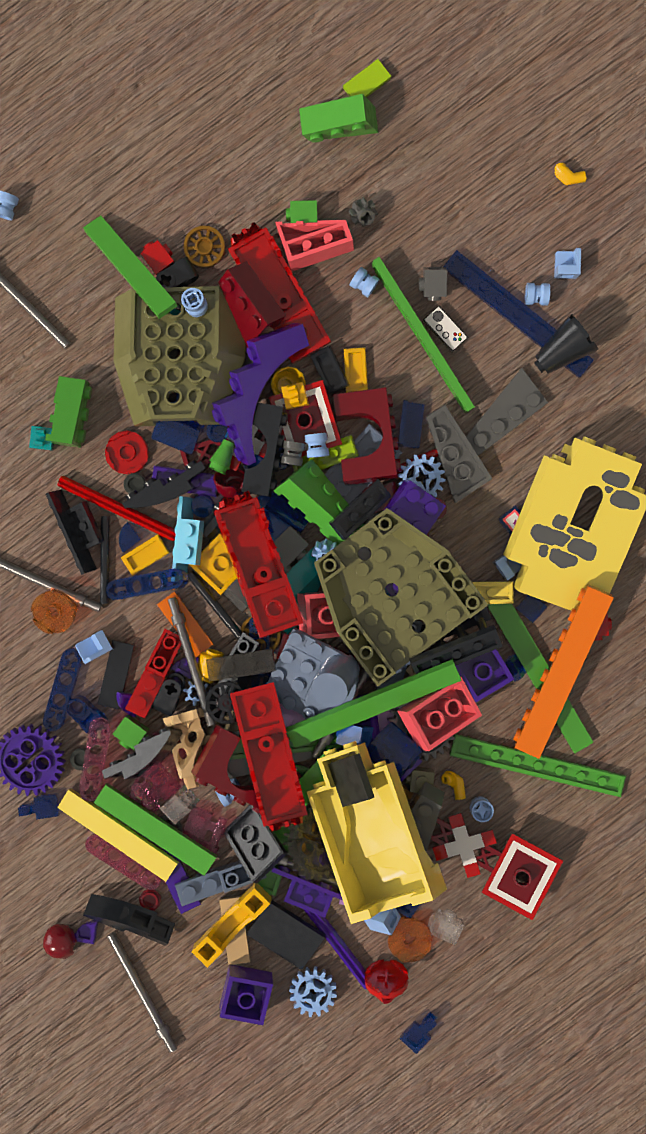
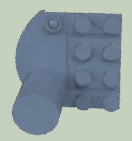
(313, 675)

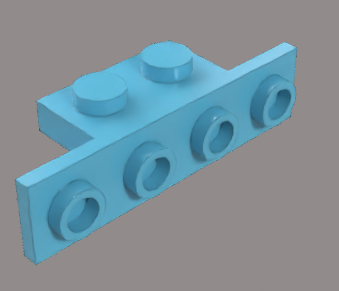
(187, 538)

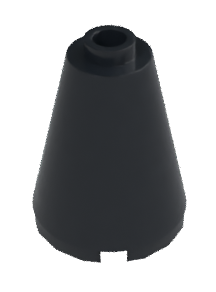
(565, 346)

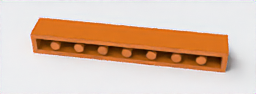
(563, 672)

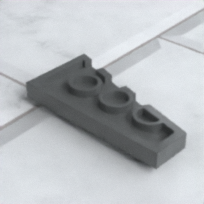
(510, 409)
(458, 458)

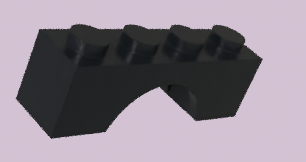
(270, 421)

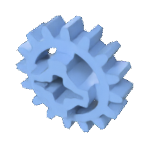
(418, 467)
(320, 988)

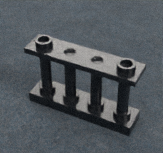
(464, 647)

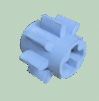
(322, 548)
(189, 690)

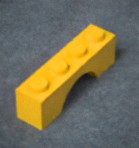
(220, 934)

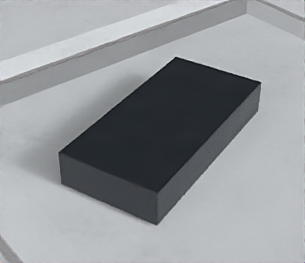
(330, 370)

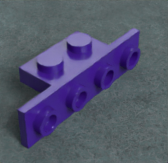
(306, 894)

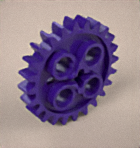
(42, 774)

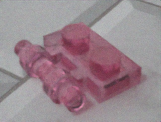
(161, 781)
(198, 824)

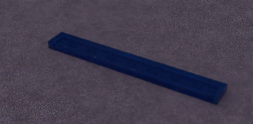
(507, 305)

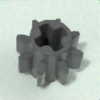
(363, 212)

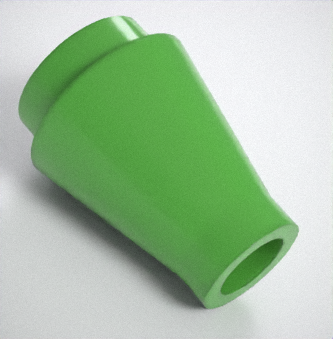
(222, 457)

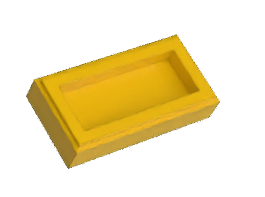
(356, 369)
(145, 555)

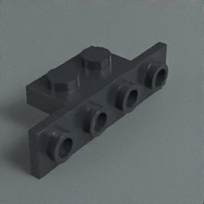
(78, 529)

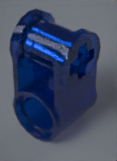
(85, 716)

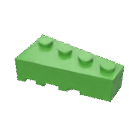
(315, 497)

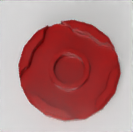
(127, 452)

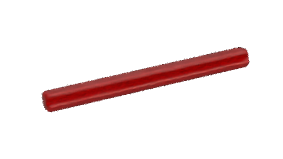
(117, 507)

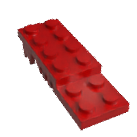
(266, 260)
(257, 564)
(269, 756)

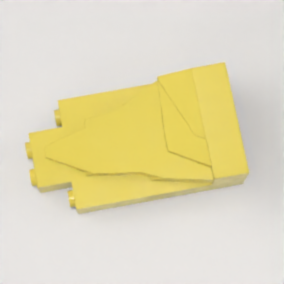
(373, 842)

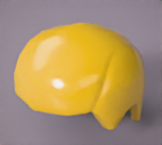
(285, 377)

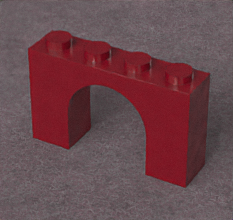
(372, 405)
(213, 764)

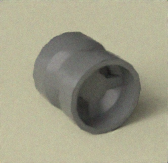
(292, 458)

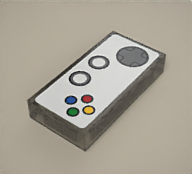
(445, 329)

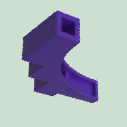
(248, 381)

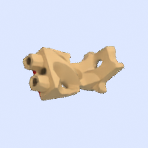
(188, 722)

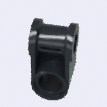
(179, 274)
(168, 696)

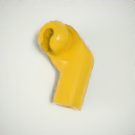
(567, 177)
(456, 782)

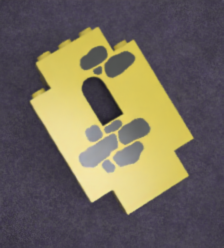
(561, 556)

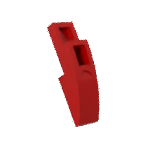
(154, 673)

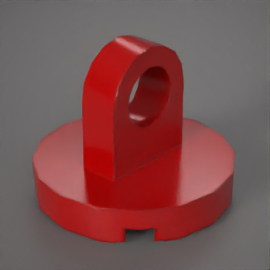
(386, 979)

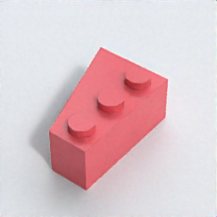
(314, 242)

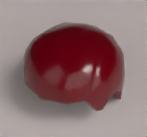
(229, 483)
(59, 941)

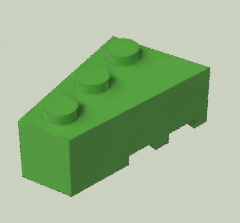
(339, 119)
(70, 412)

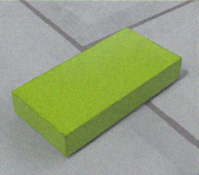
(367, 80)

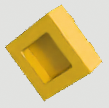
(295, 395)

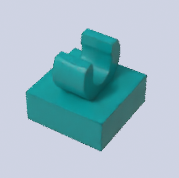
(38, 436)

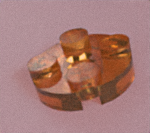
(55, 599)
(410, 952)

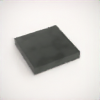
(351, 780)

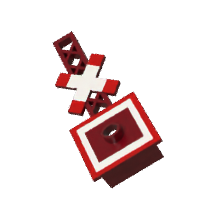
(321, 421)
(516, 857)

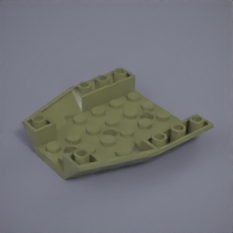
(201, 374)
(380, 625)

